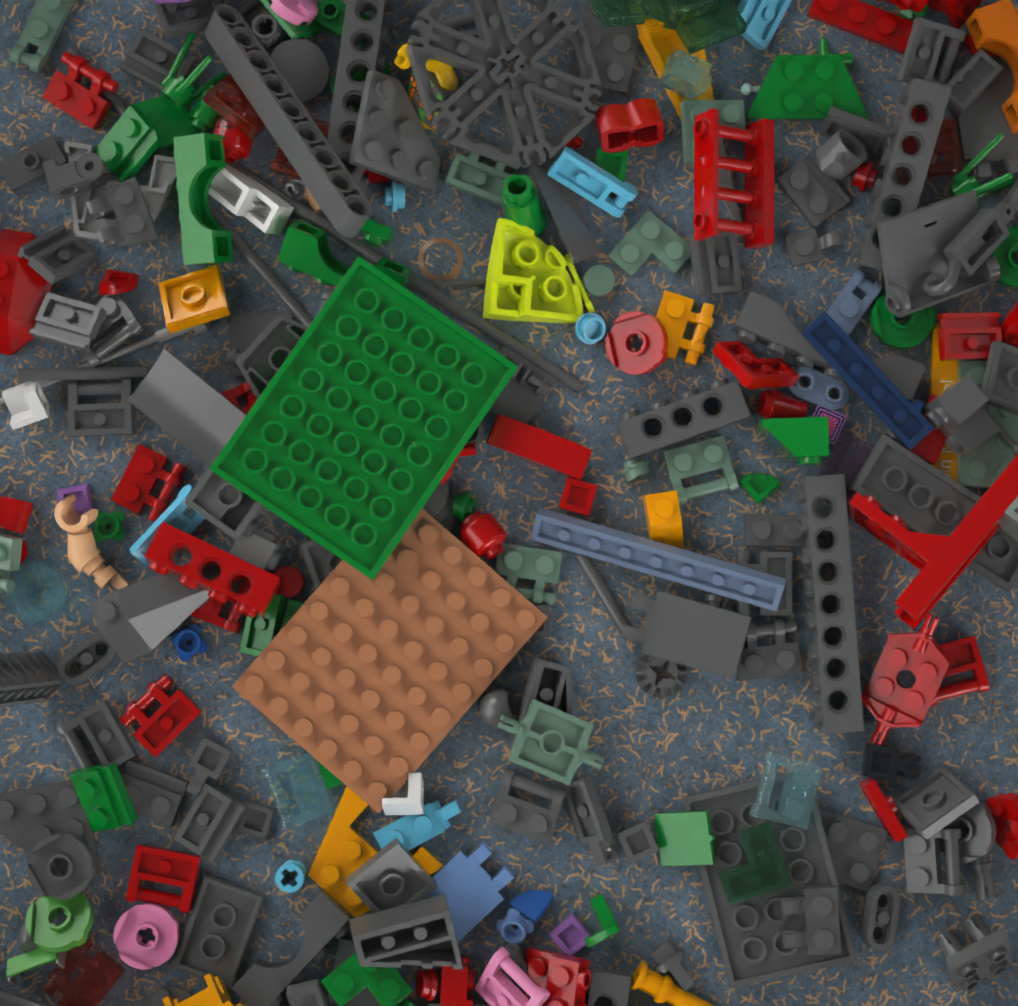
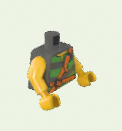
(443, 82)

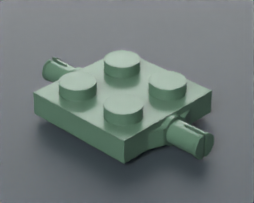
(551, 742)

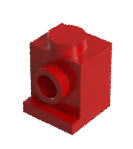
(456, 984)

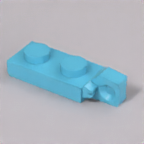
(417, 829)

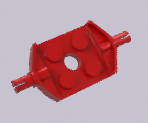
(885, 695)

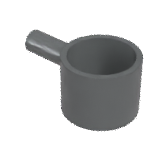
(841, 154)

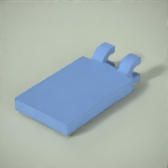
(469, 888)

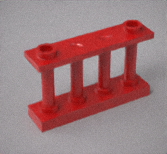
(758, 179)

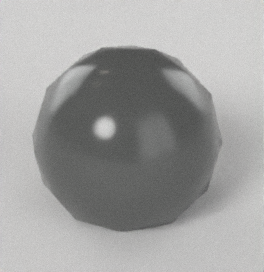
(495, 704)

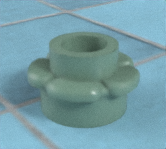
(634, 469)

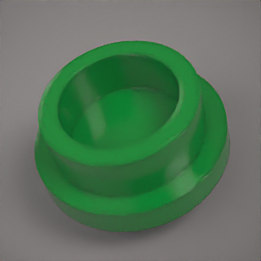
(464, 505)

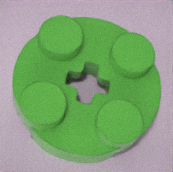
(65, 936)

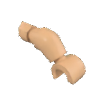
(82, 546)

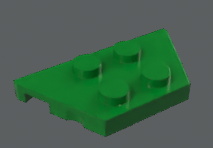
(805, 89)

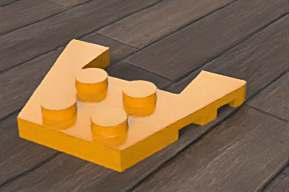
(346, 850)

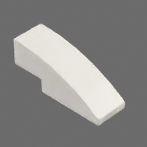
(250, 199)

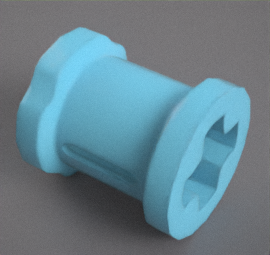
(291, 886)

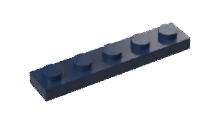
(867, 380)

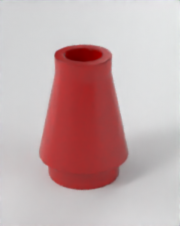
(779, 405)

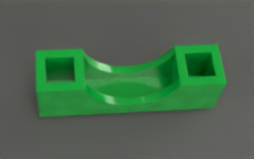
(197, 163)
(308, 251)

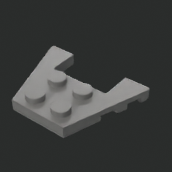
(160, 185)

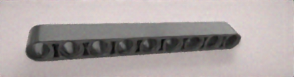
(288, 121)

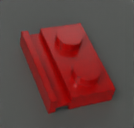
(967, 335)

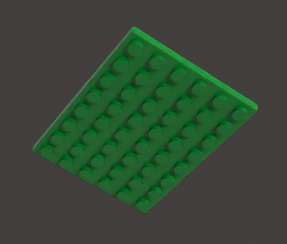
(364, 418)

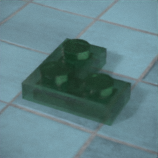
(764, 870)

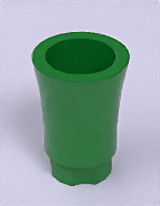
(522, 203)

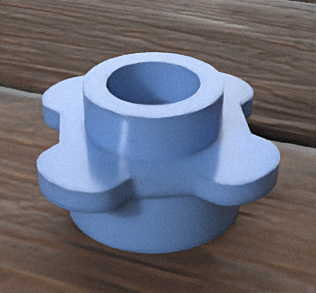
(513, 934)

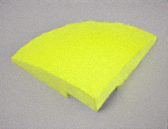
(528, 279)

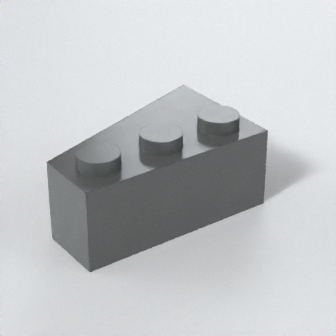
(407, 936)

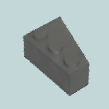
(548, 684)

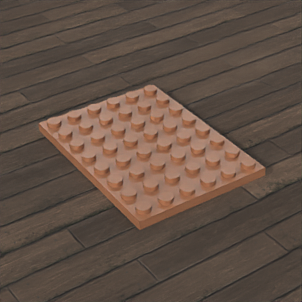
(390, 662)

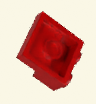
(560, 974)

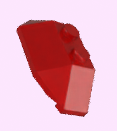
(20, 292)

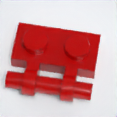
(76, 99)
(140, 479)
(167, 722)

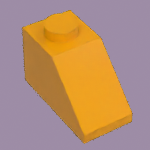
(664, 518)

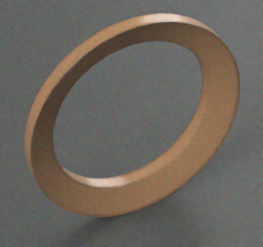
(454, 273)

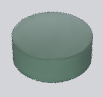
(599, 280)

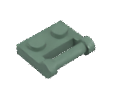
(697, 460)

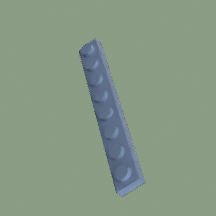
(658, 559)

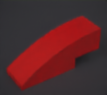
(539, 446)

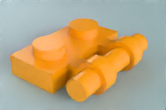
(674, 314)

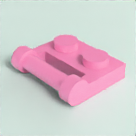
(501, 991)

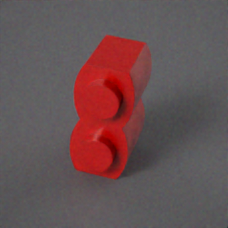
(629, 125)

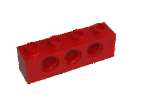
(171, 541)

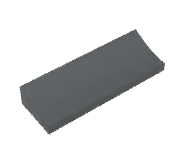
(188, 408)

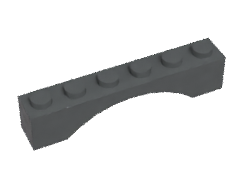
(767, 322)

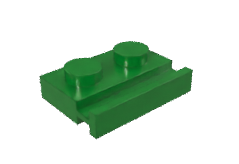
(129, 144)
(103, 797)

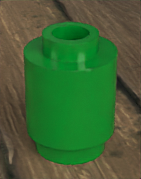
(203, 116)

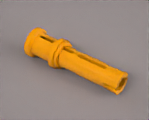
(663, 988)

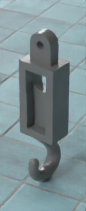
(970, 249)

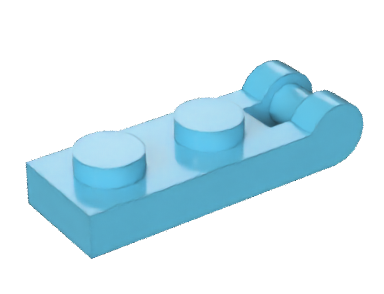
(591, 182)
(174, 516)

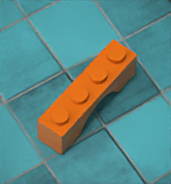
(996, 30)

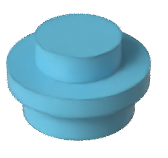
(394, 196)
(590, 328)

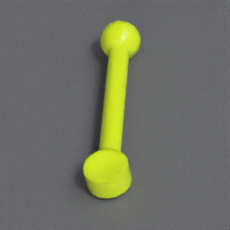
(587, 302)

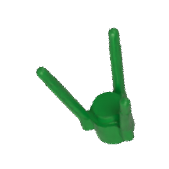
(179, 90)
(964, 184)

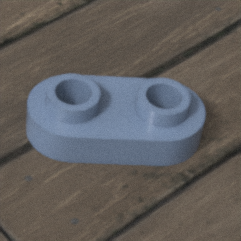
(818, 389)

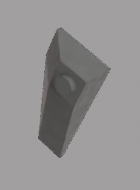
(146, 612)

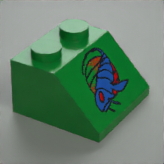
(798, 437)

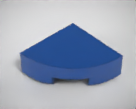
(532, 904)

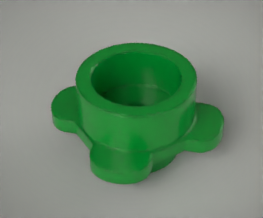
(100, 526)

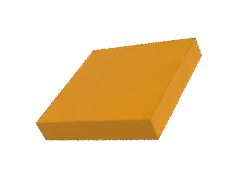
(194, 299)

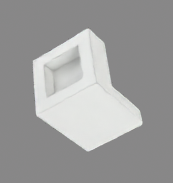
(26, 404)
(408, 799)

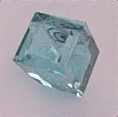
(686, 74)

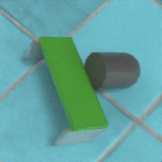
(31, 958)

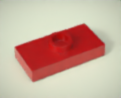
(884, 809)

